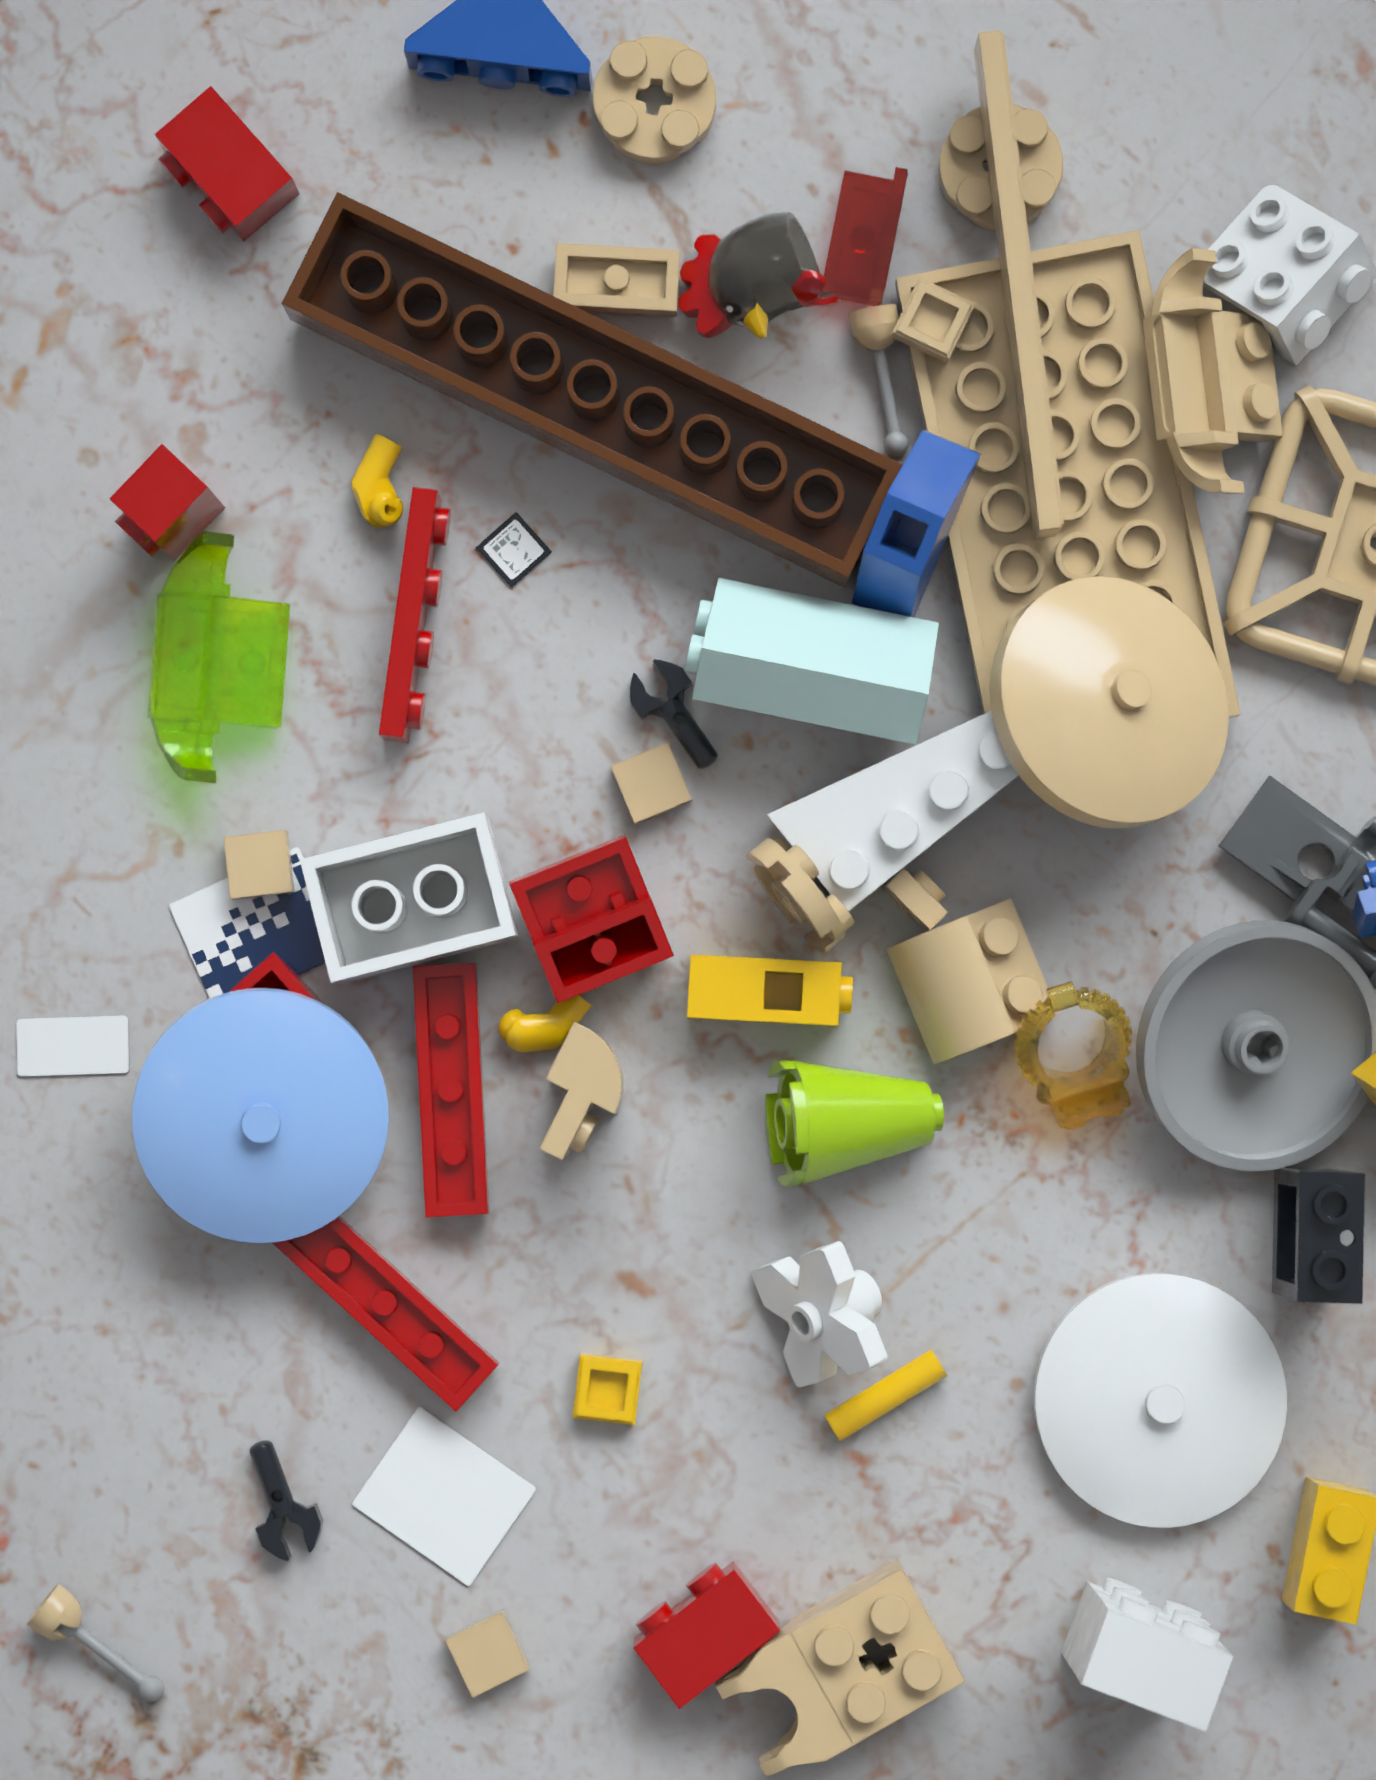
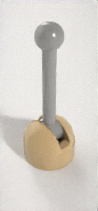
(873, 332)
(61, 1618)

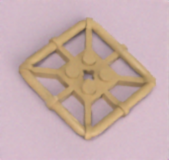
(1344, 560)

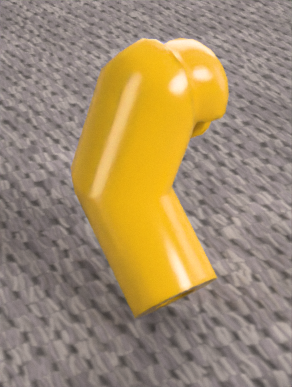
(372, 485)
(543, 1030)

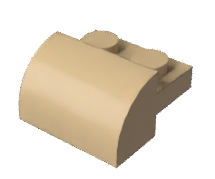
(969, 980)
(591, 1076)

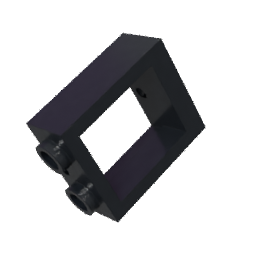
(1307, 1227)

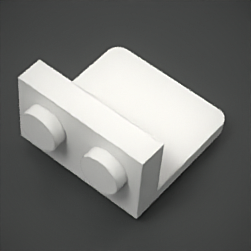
(1290, 269)

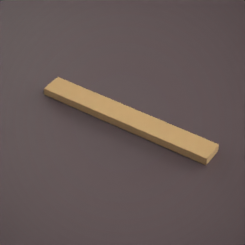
(1018, 285)

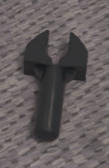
(674, 712)
(281, 1504)

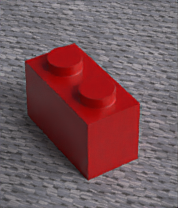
(226, 164)
(165, 505)
(704, 1632)

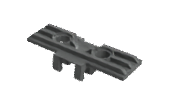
(1268, 843)

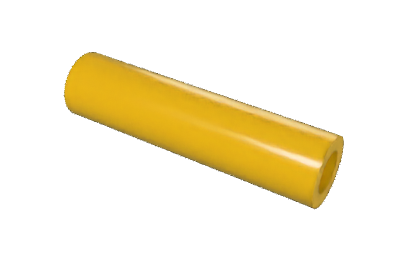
(885, 1395)

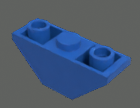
(500, 46)
(914, 525)

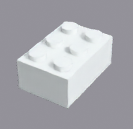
(409, 898)
(1147, 1653)

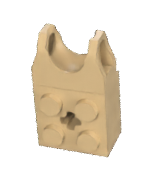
(832, 1688)

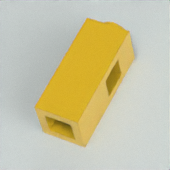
(768, 990)

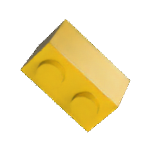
(1330, 1550)

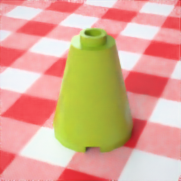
(844, 1119)

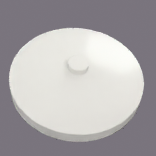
(1160, 1400)

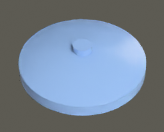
(260, 1115)

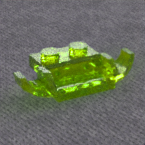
(212, 659)

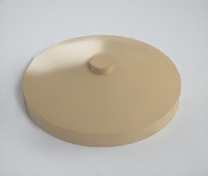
(1109, 702)

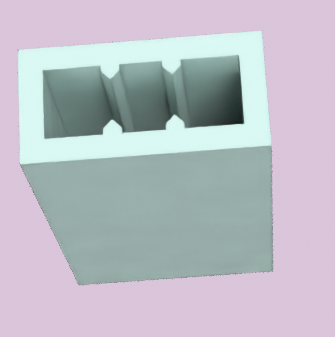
(813, 660)

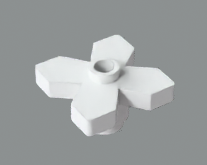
(827, 1313)

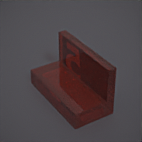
(864, 236)

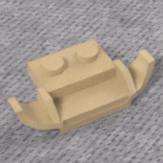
(1207, 375)

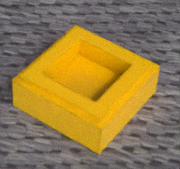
(607, 1389)

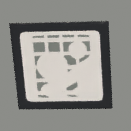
(513, 549)

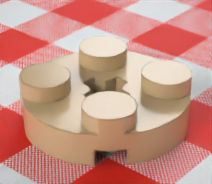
(676, 127)
(967, 183)
(788, 880)

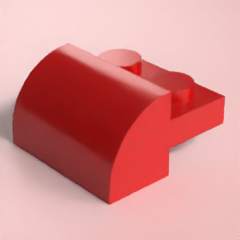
(591, 918)

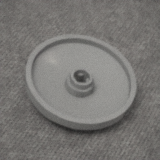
(1257, 1045)

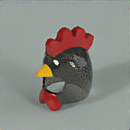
(752, 276)

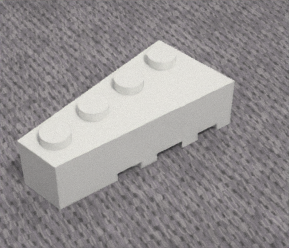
(897, 809)

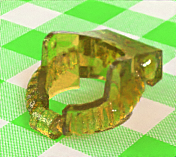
(1093, 1089)

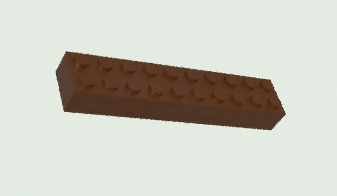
(590, 389)

